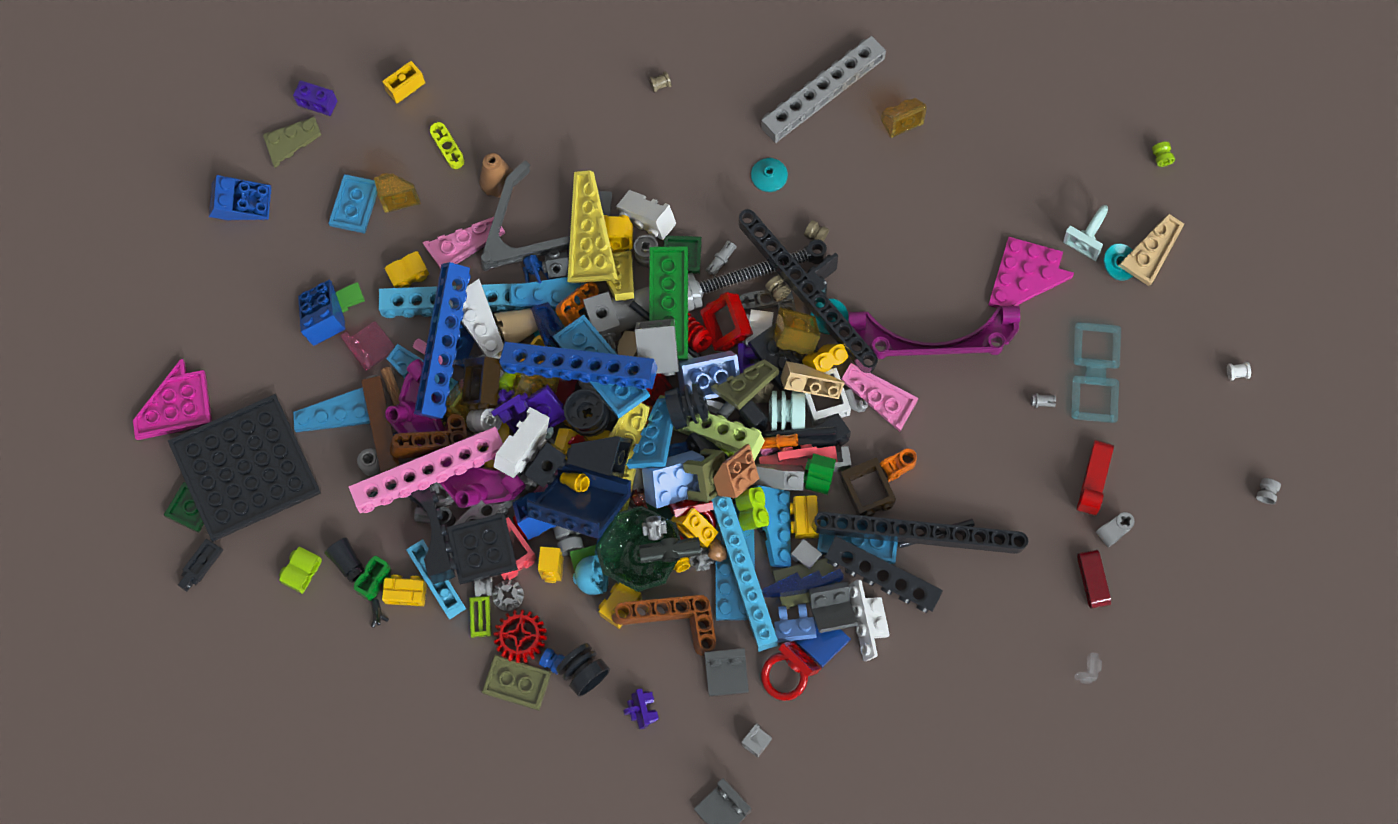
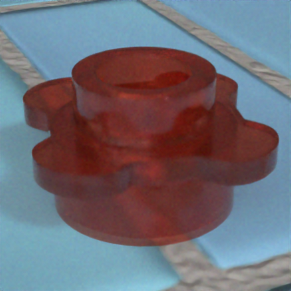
(639, 499)

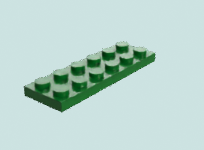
(670, 291)

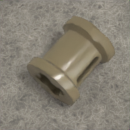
(660, 81)

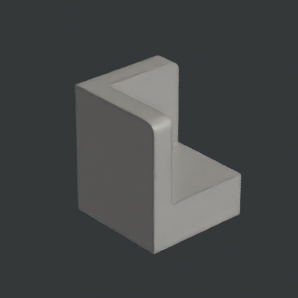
(844, 460)
(806, 554)
(756, 741)

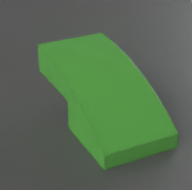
(349, 296)

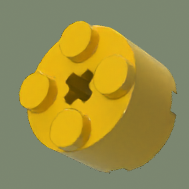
(619, 232)

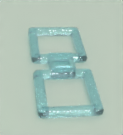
(1096, 372)

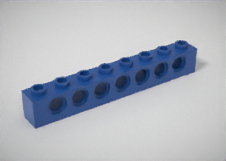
(551, 356)
(424, 405)

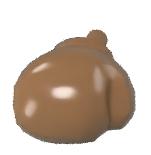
(717, 550)

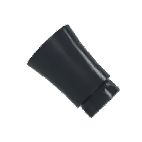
(345, 559)

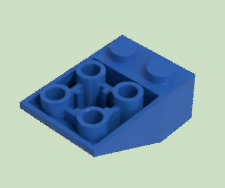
(239, 199)
(320, 313)
(529, 526)

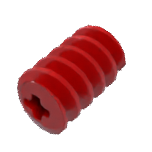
(697, 335)

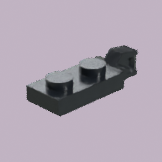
(199, 564)

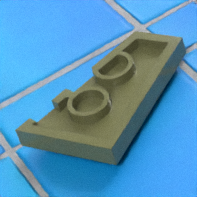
(287, 140)
(745, 386)

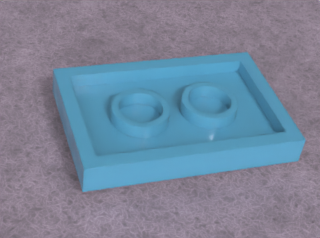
(354, 204)

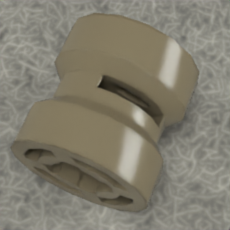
(815, 231)
(778, 288)

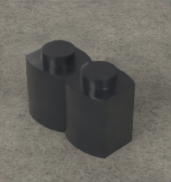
(753, 417)

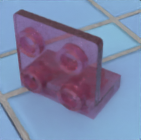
(369, 345)

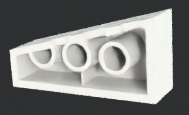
(480, 321)

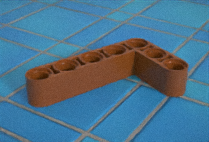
(671, 613)

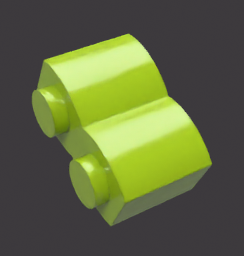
(752, 509)
(300, 569)

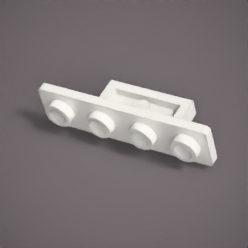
(870, 619)

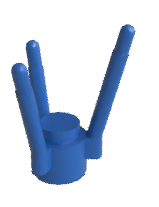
(533, 266)

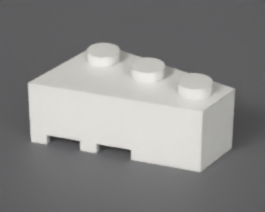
(646, 214)
(524, 444)

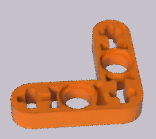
(572, 313)

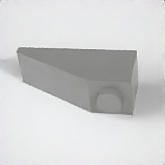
(780, 476)

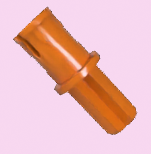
(780, 441)

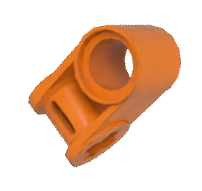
(895, 466)

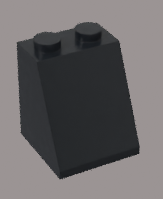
(601, 455)

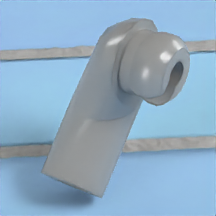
(856, 405)

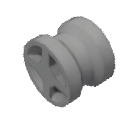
(484, 586)

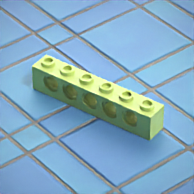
(729, 440)

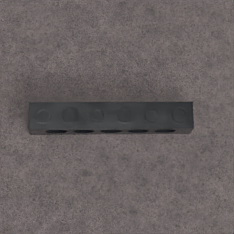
(931, 592)

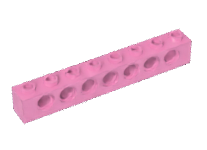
(417, 468)

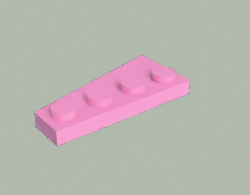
(460, 244)
(886, 399)

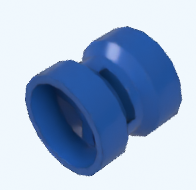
(551, 660)

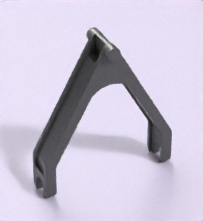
(496, 252)

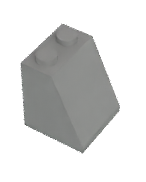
(658, 341)

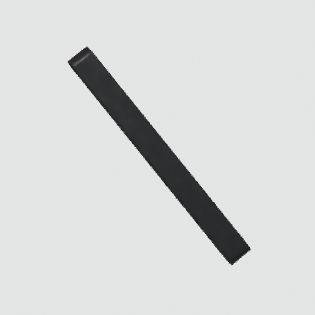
(805, 281)
(929, 532)

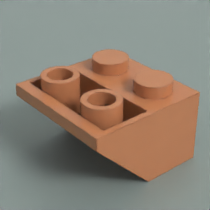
(736, 473)

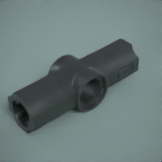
(670, 550)

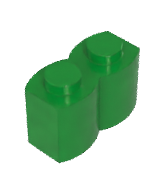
(819, 474)
(370, 581)

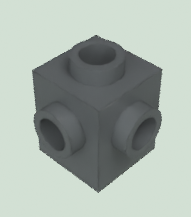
(556, 264)

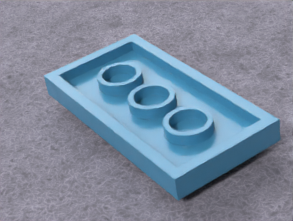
(883, 549)

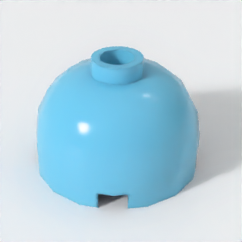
(590, 577)

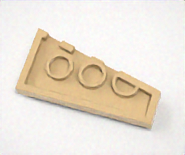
(1152, 251)

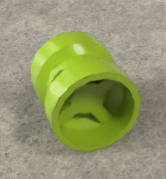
(1163, 154)

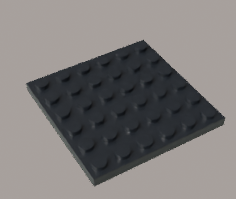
(244, 467)

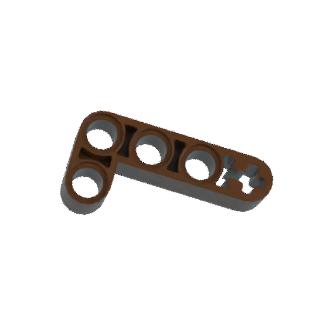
(400, 442)

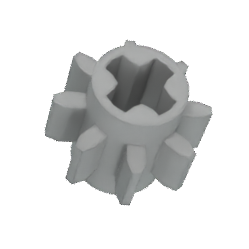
(654, 528)
(702, 561)

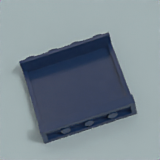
(584, 511)

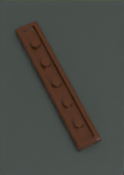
(380, 427)

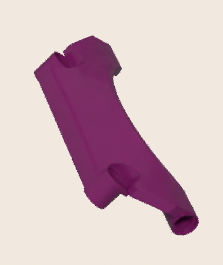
(999, 329)
(465, 489)

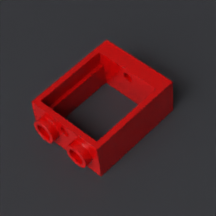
(736, 336)

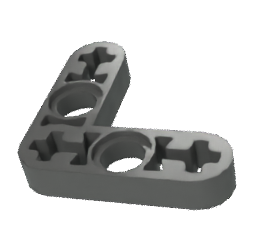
(787, 303)

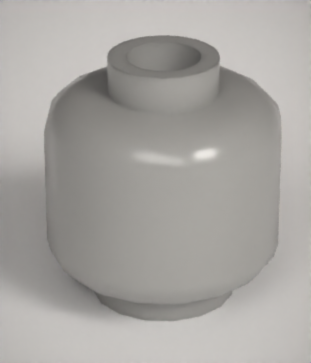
(368, 462)

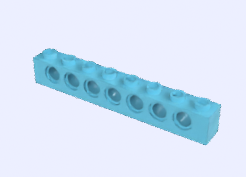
(390, 296)
(744, 573)

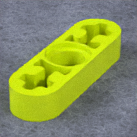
(447, 152)

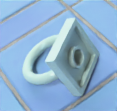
(1084, 240)

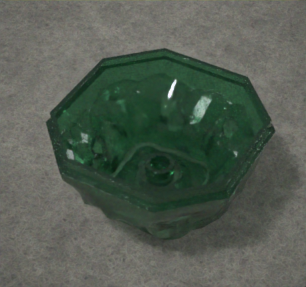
(620, 546)

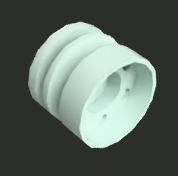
(787, 410)

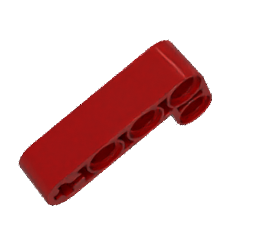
(1095, 477)

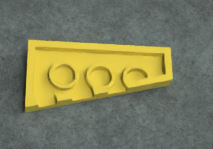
(623, 287)

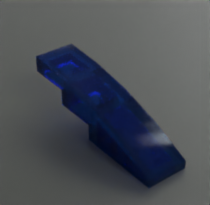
(547, 324)
(795, 585)

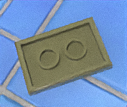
(793, 601)
(516, 682)

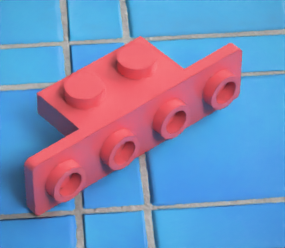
(799, 456)

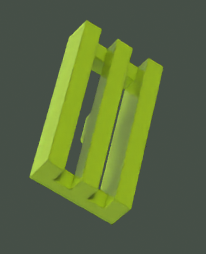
(480, 633)

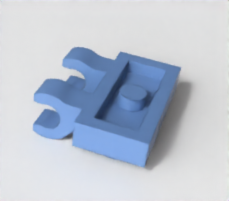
(794, 629)

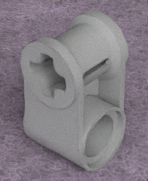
(1113, 530)

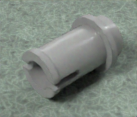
(1043, 400)

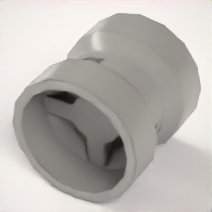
(1268, 491)

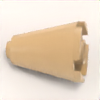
(515, 325)

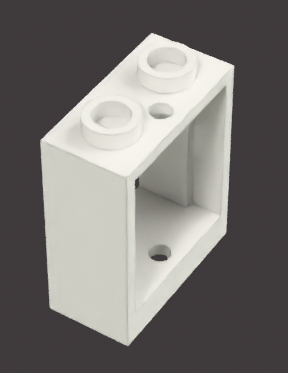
(822, 415)

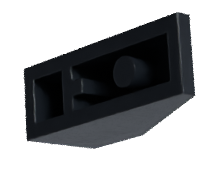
(821, 441)

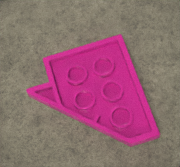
(1026, 272)
(176, 405)

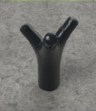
(377, 613)

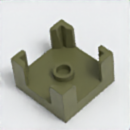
(705, 471)

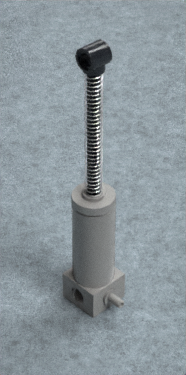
(614, 316)

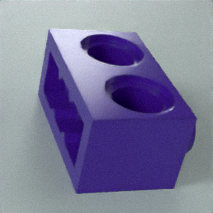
(315, 98)

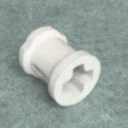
(1238, 371)

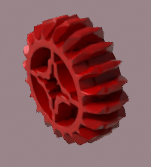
(528, 636)

